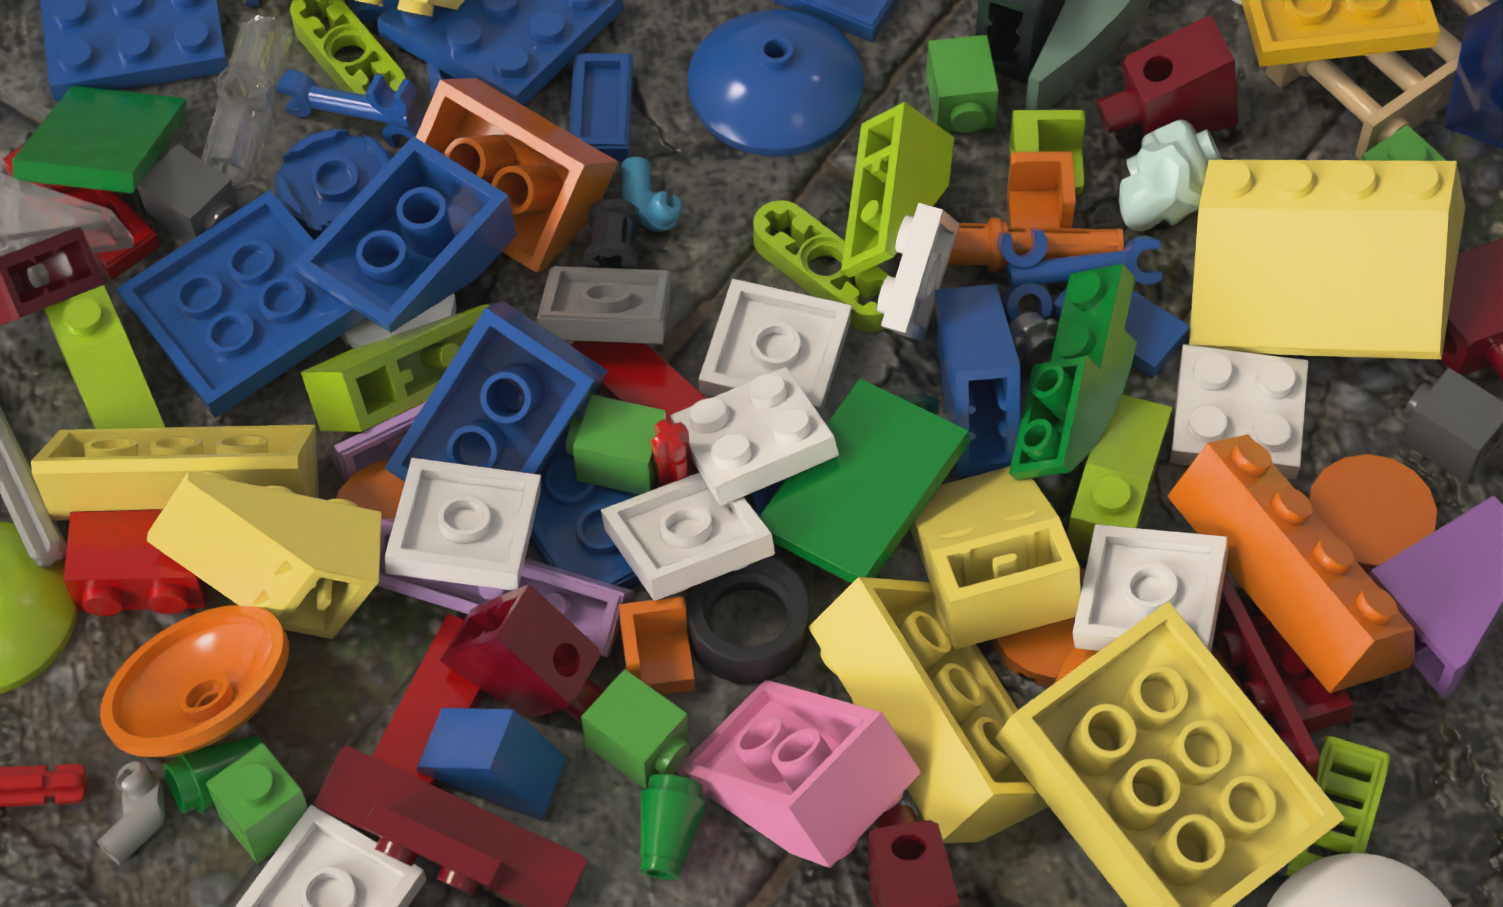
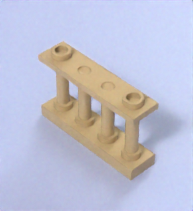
(1420, 98)

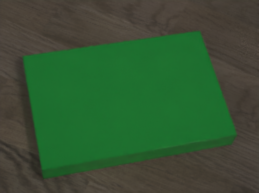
(100, 139)
(865, 500)

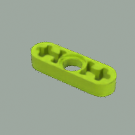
(345, 31)
(816, 241)

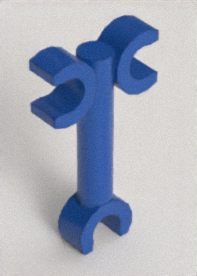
(378, 104)
(1029, 272)

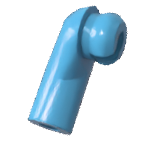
(655, 211)

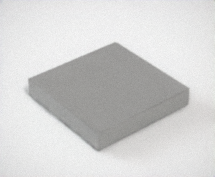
(606, 304)

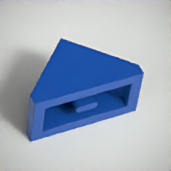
(494, 758)

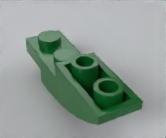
(1082, 384)

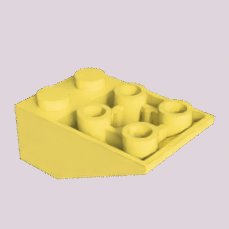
(273, 549)
(996, 557)

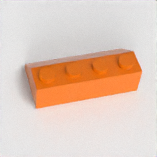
(1294, 565)

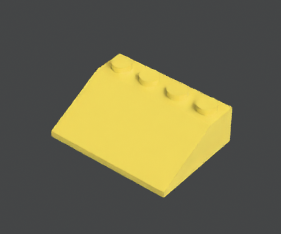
(1326, 257)
(1167, 771)

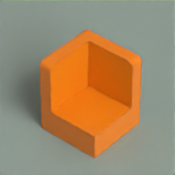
(1041, 190)
(657, 644)

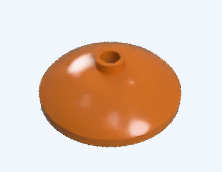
(195, 682)

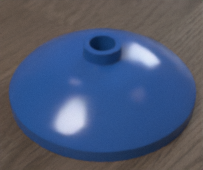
(775, 102)

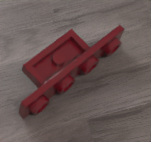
(1278, 679)
(455, 834)

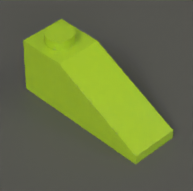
(898, 165)
(103, 362)
(385, 375)
(1119, 471)

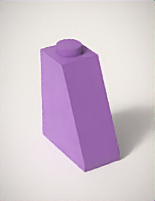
(1450, 592)

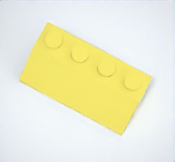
(146, 465)
(940, 701)

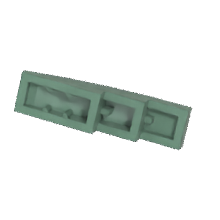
(1077, 45)

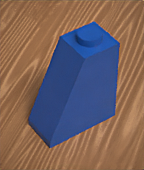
(978, 375)

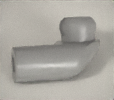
(142, 811)

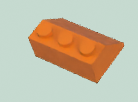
(530, 159)

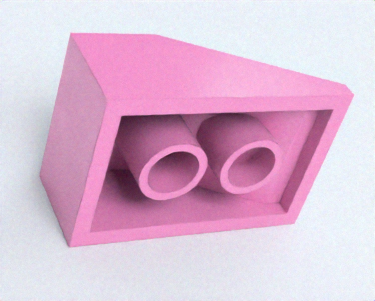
(803, 769)

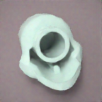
(1166, 176)

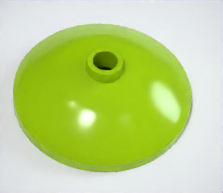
(34, 612)

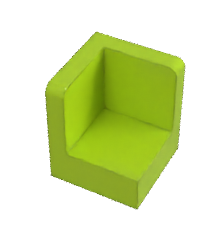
(1050, 133)

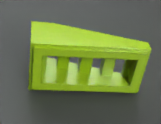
(1353, 774)

